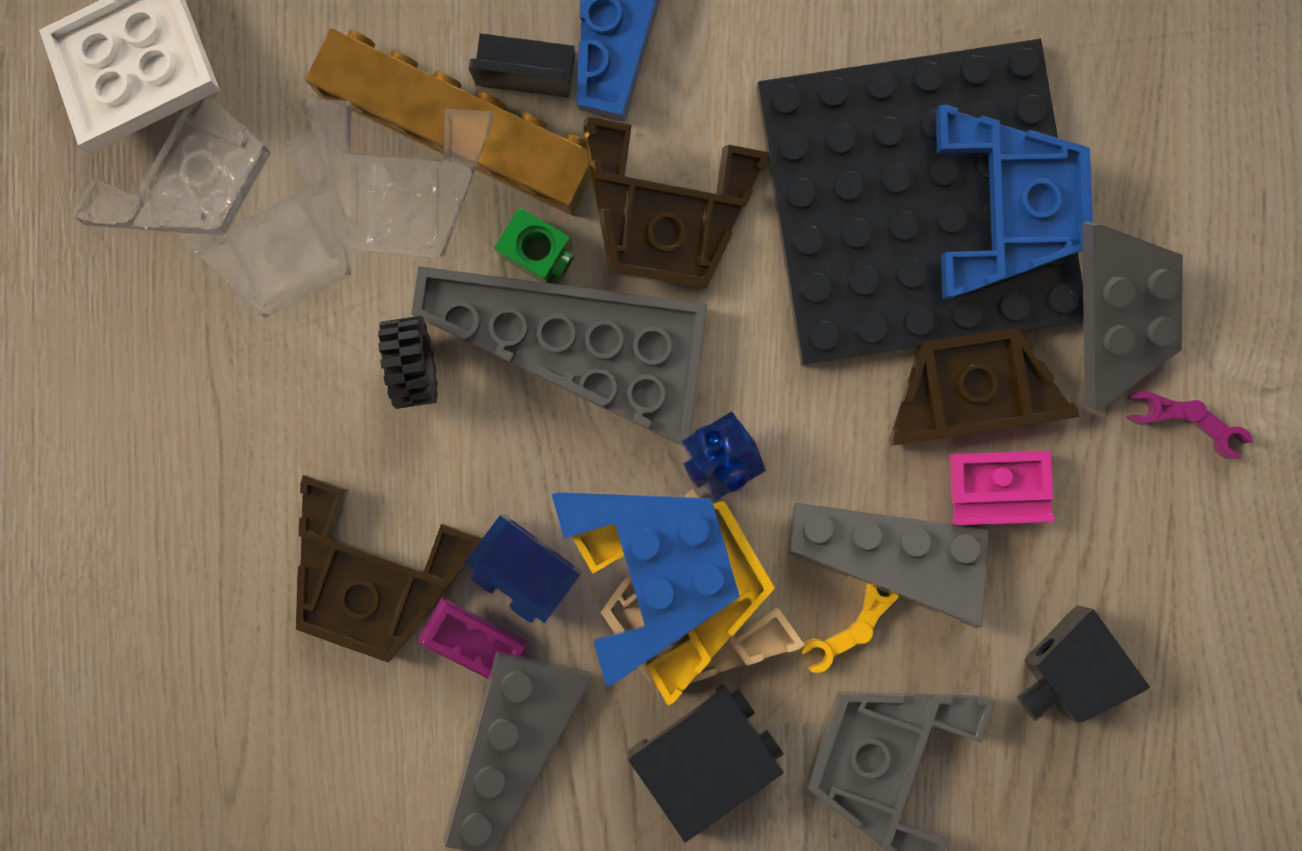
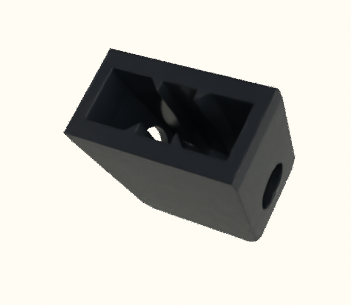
(1080, 670)

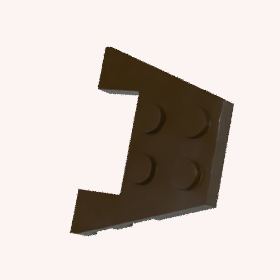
(663, 228)
(361, 595)

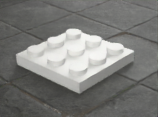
(126, 66)

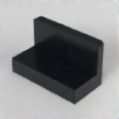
(523, 65)

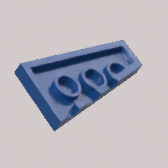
(612, 53)

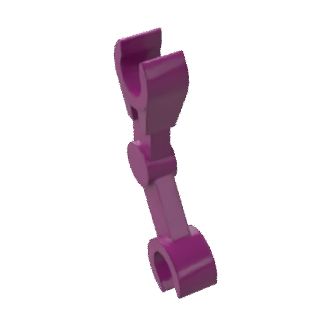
(1195, 412)

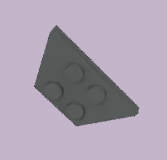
(1128, 310)

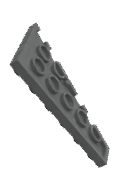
(599, 344)

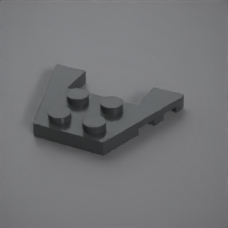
(875, 751)

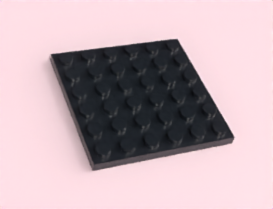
(876, 206)

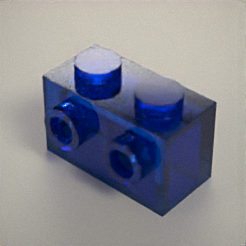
(522, 569)

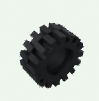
(408, 362)

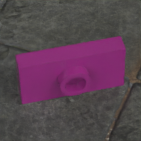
(468, 638)

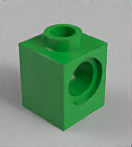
(523, 230)

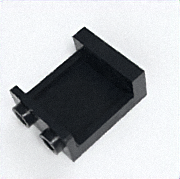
(707, 762)

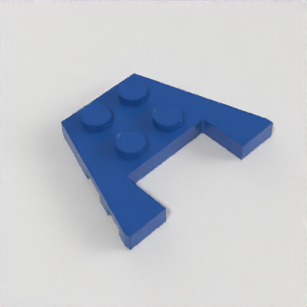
(1035, 199)
(673, 563)

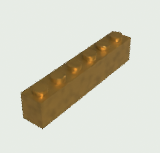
(414, 105)

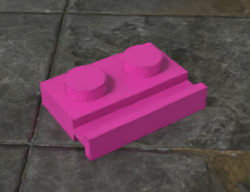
(1001, 487)

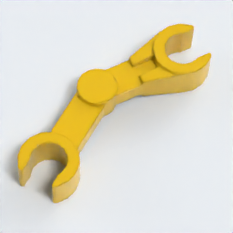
(858, 632)

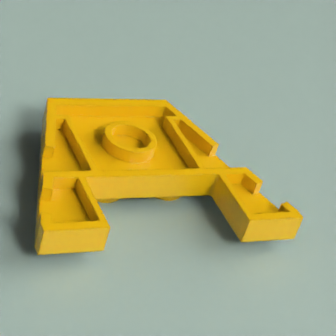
(682, 663)

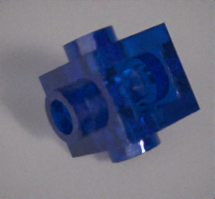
(722, 456)

